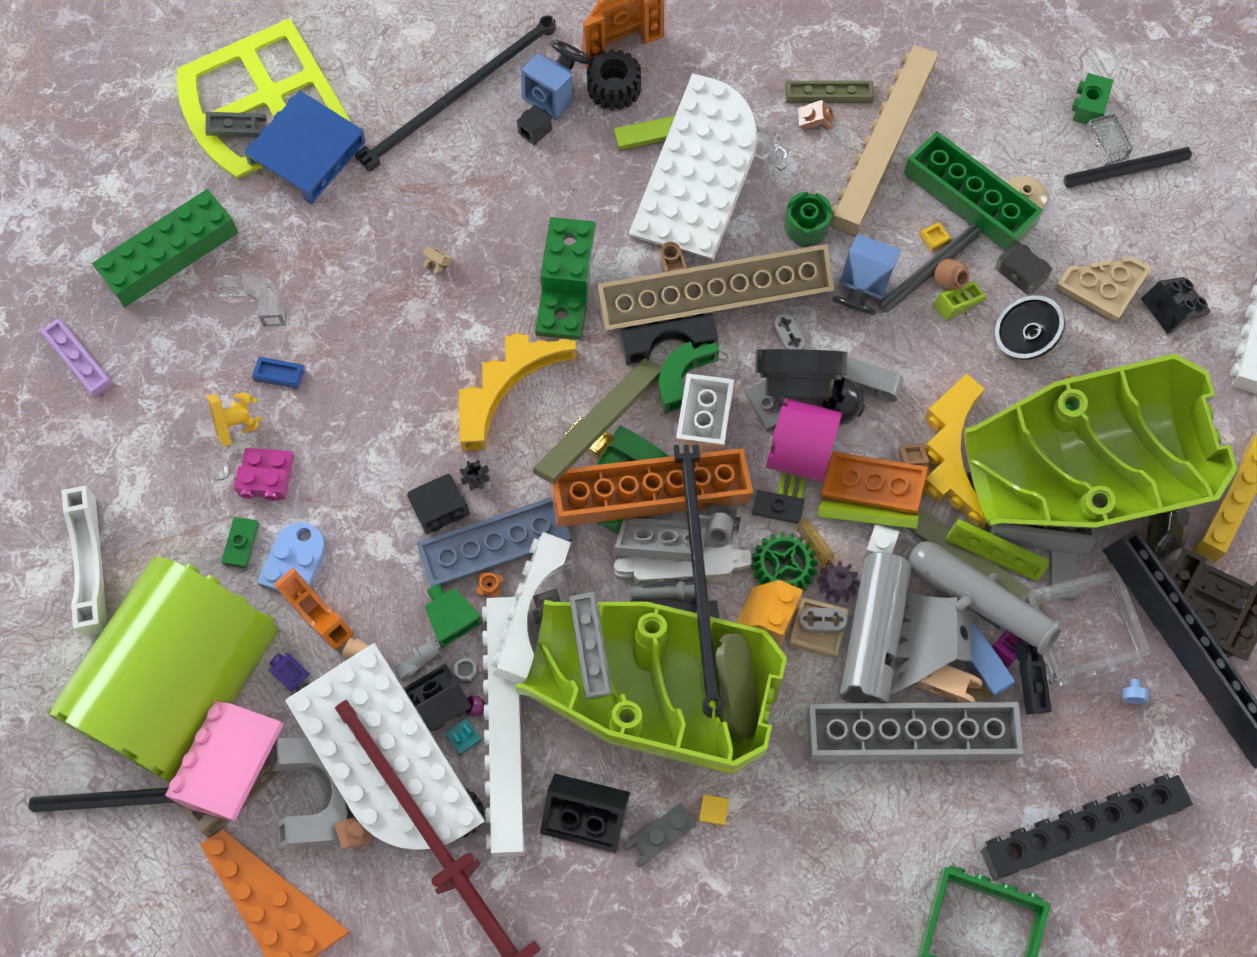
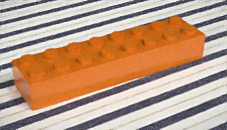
(648, 488)

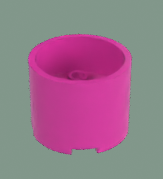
(803, 440)

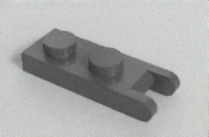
(233, 124)
(662, 834)

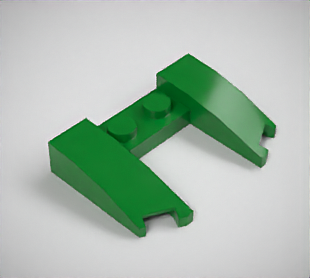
(624, 448)

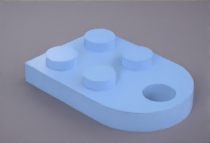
(291, 552)

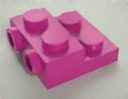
(264, 474)

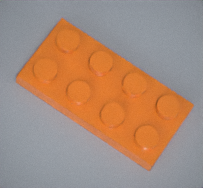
(875, 482)

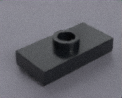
(778, 506)

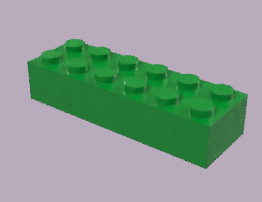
(972, 191)
(165, 247)

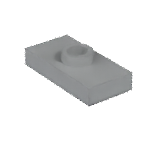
(765, 407)

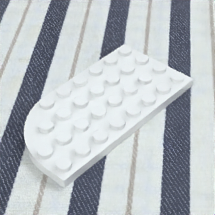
(699, 170)
(402, 738)

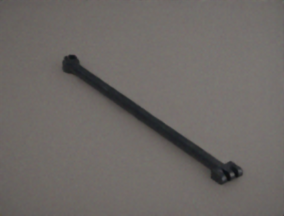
(369, 157)
(699, 578)

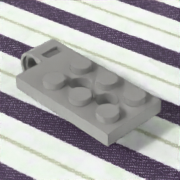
(714, 531)

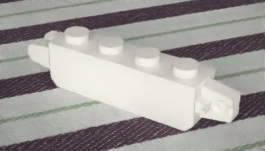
(718, 567)

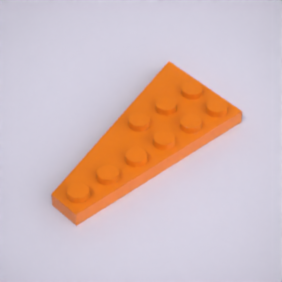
(273, 909)

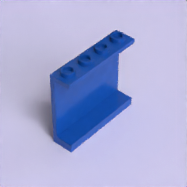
(306, 145)

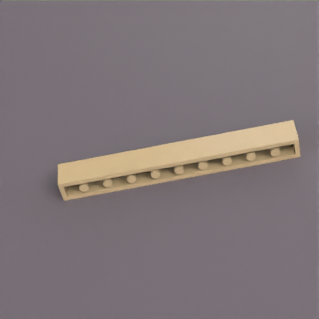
(884, 140)

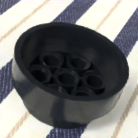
(801, 371)

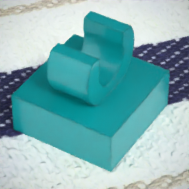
(463, 736)

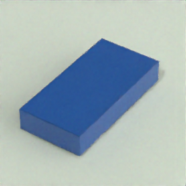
(278, 372)

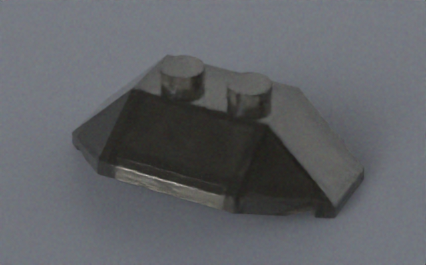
(1166, 532)

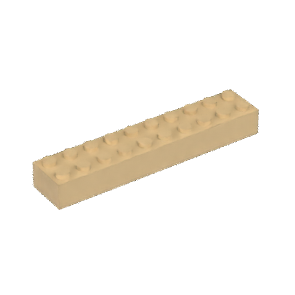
(715, 287)

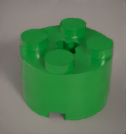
(808, 218)

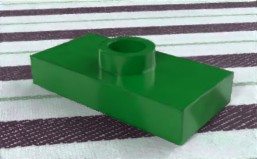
(240, 542)

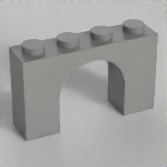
(314, 829)

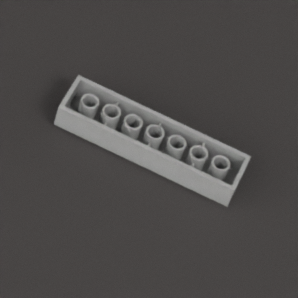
(914, 732)

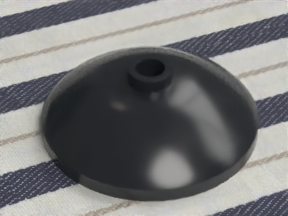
(1025, 318)

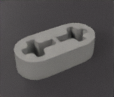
(793, 332)
(821, 626)

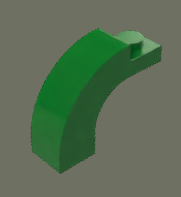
(677, 366)

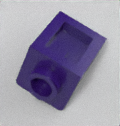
(288, 671)

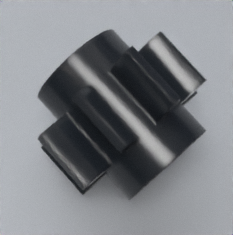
(470, 469)

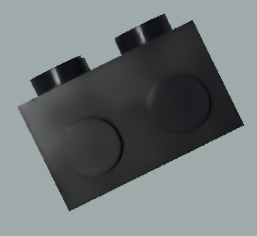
(1174, 303)
(438, 503)

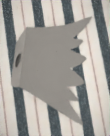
(932, 637)

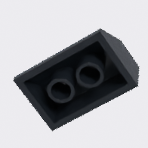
(438, 697)
(584, 812)

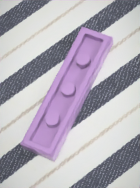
(76, 357)

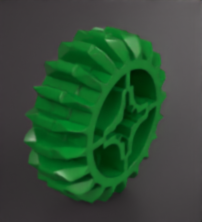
(768, 552)

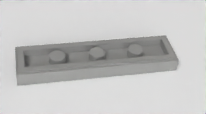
(590, 645)

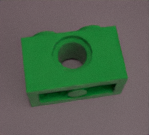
(1093, 98)

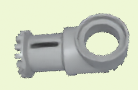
(423, 655)

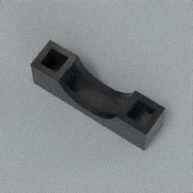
(641, 340)

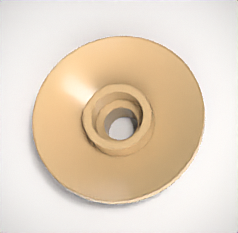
(1036, 189)

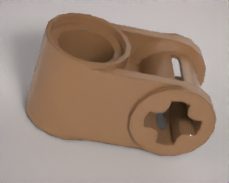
(674, 263)

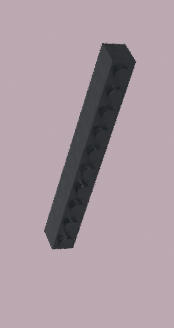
(1187, 639)

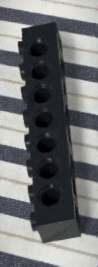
(1173, 797)

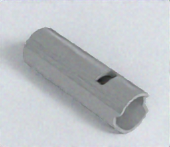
(876, 628)

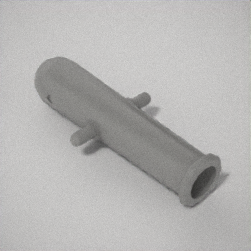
(983, 595)

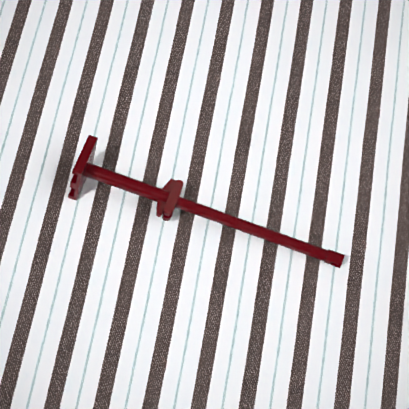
(455, 873)

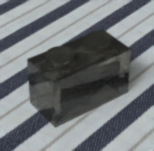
(1023, 268)

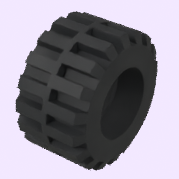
(614, 66)

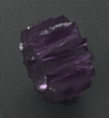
(841, 573)

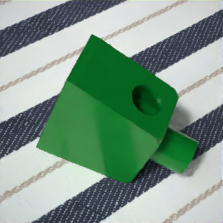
(450, 615)

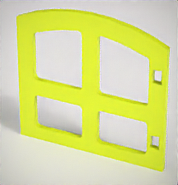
(268, 92)

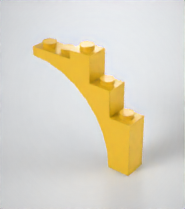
(498, 377)
(944, 449)

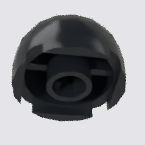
(847, 400)

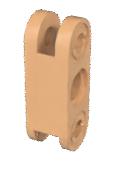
(949, 684)

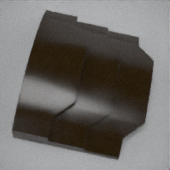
(1220, 601)

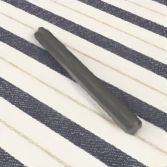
(929, 268)

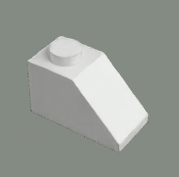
(882, 539)

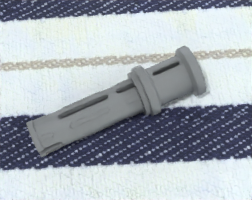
(679, 590)

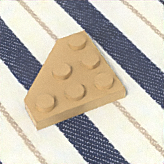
(1105, 284)

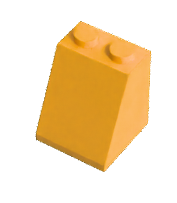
(771, 608)

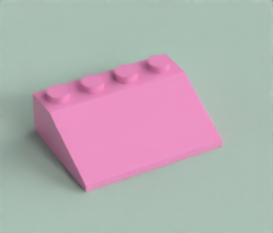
(224, 760)

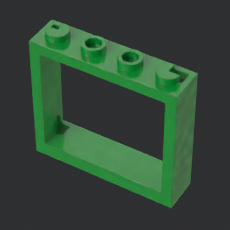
(983, 885)

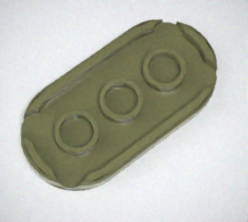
(737, 685)

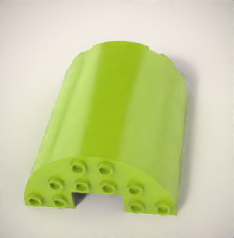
(163, 665)

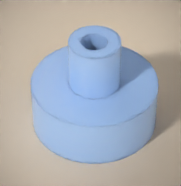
(1135, 693)

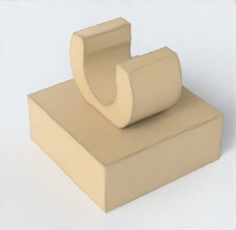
(438, 257)

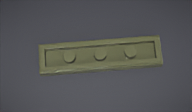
(829, 91)

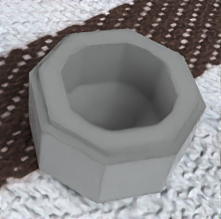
(466, 670)

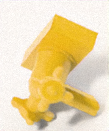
(231, 416)

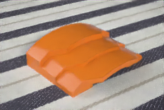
(620, 18)

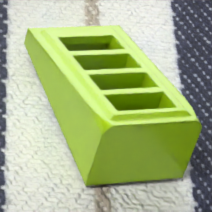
(947, 307)

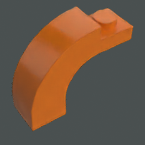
(313, 609)

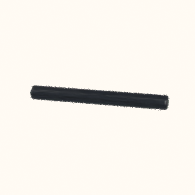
(1127, 167)
(99, 800)

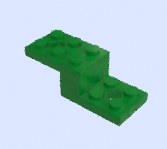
(565, 278)

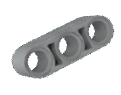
(875, 380)

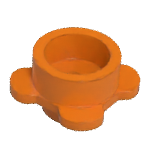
(486, 578)

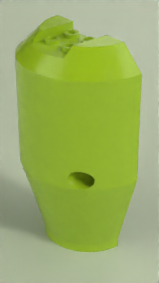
(1132, 445)
(653, 682)

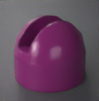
(477, 706)

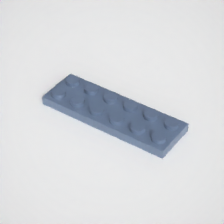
(488, 543)

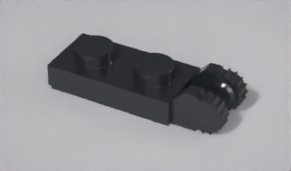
(1033, 679)

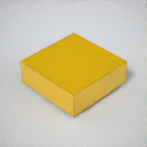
(935, 236)
(714, 810)

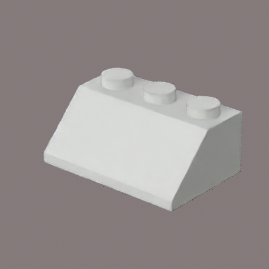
(705, 412)

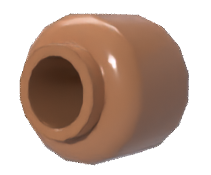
(951, 274)

